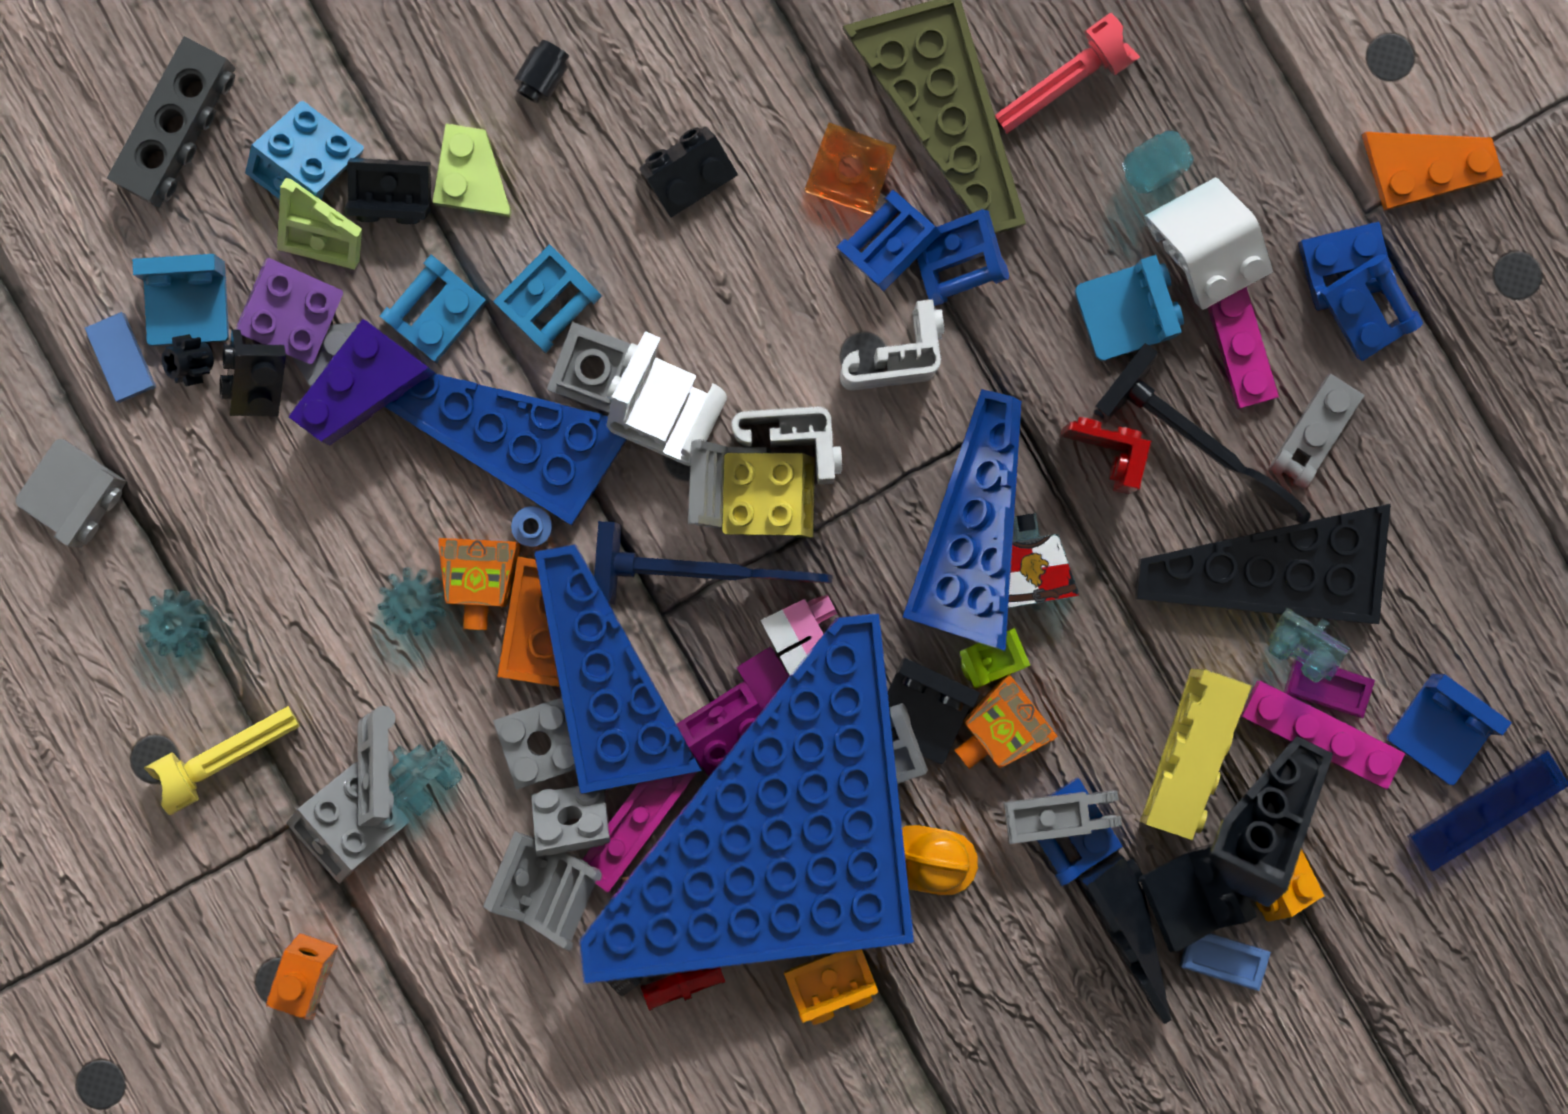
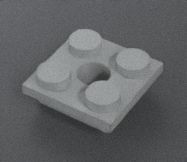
(578, 347)
(514, 737)
(555, 807)

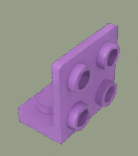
(289, 310)

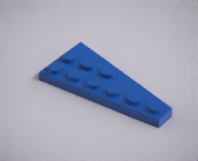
(525, 441)
(969, 552)
(609, 701)

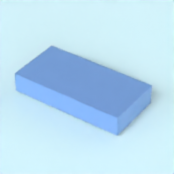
(120, 357)
(1227, 960)

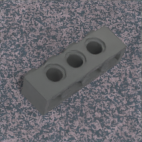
(189, 64)

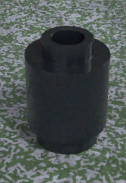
(541, 71)

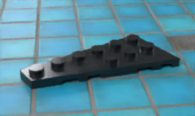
(1314, 569)

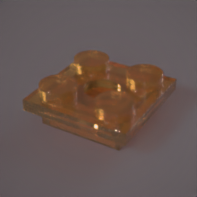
(855, 192)

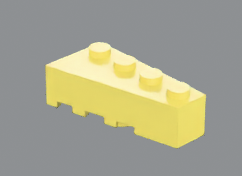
(1194, 753)

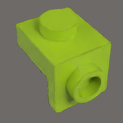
(985, 663)

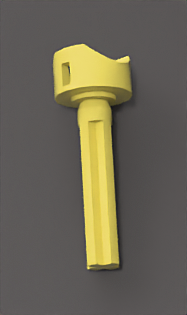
(180, 779)

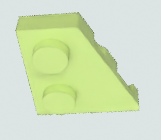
(469, 173)
(315, 229)

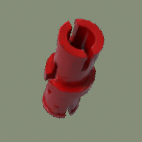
(680, 986)

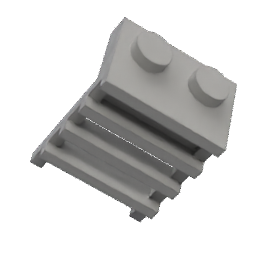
(708, 481)
(542, 889)

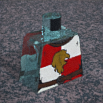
(1038, 566)

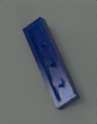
(1488, 810)

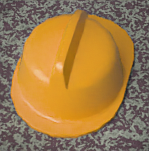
(938, 860)

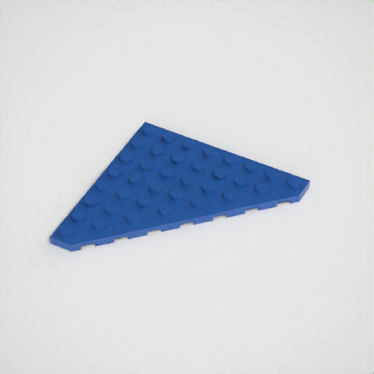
(784, 841)

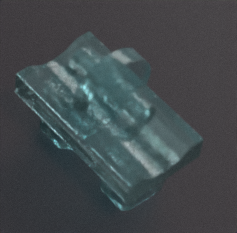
(1307, 644)
(417, 770)

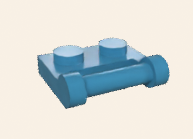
(537, 288)
(445, 315)

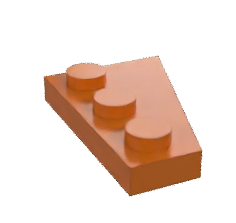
(1427, 166)
(527, 640)

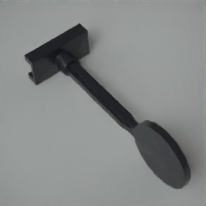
(1133, 388)

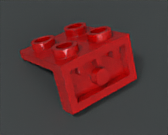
(1127, 468)

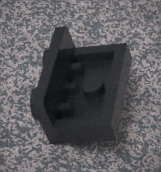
(688, 170)
(388, 190)
(252, 377)

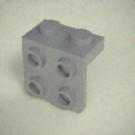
(70, 493)

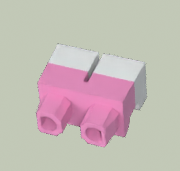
(795, 624)

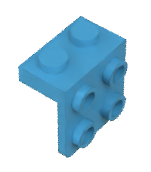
(1129, 309)

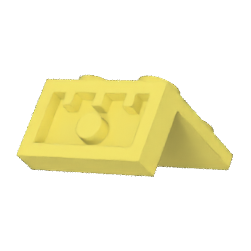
(768, 494)

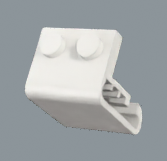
(1212, 241)
(904, 362)
(659, 405)
(796, 428)

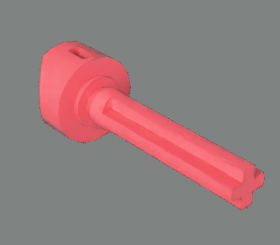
(1104, 49)

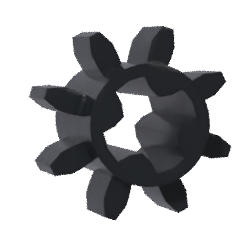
(187, 360)

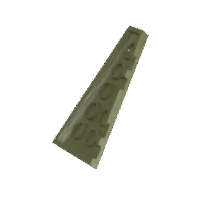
(936, 83)

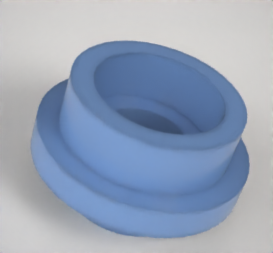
(543, 532)

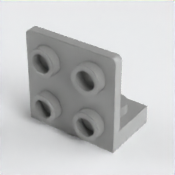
(331, 828)

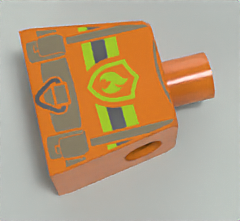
(477, 576)
(1004, 727)
(302, 977)

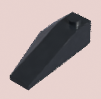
(1268, 826)
(1124, 911)

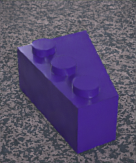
(357, 383)

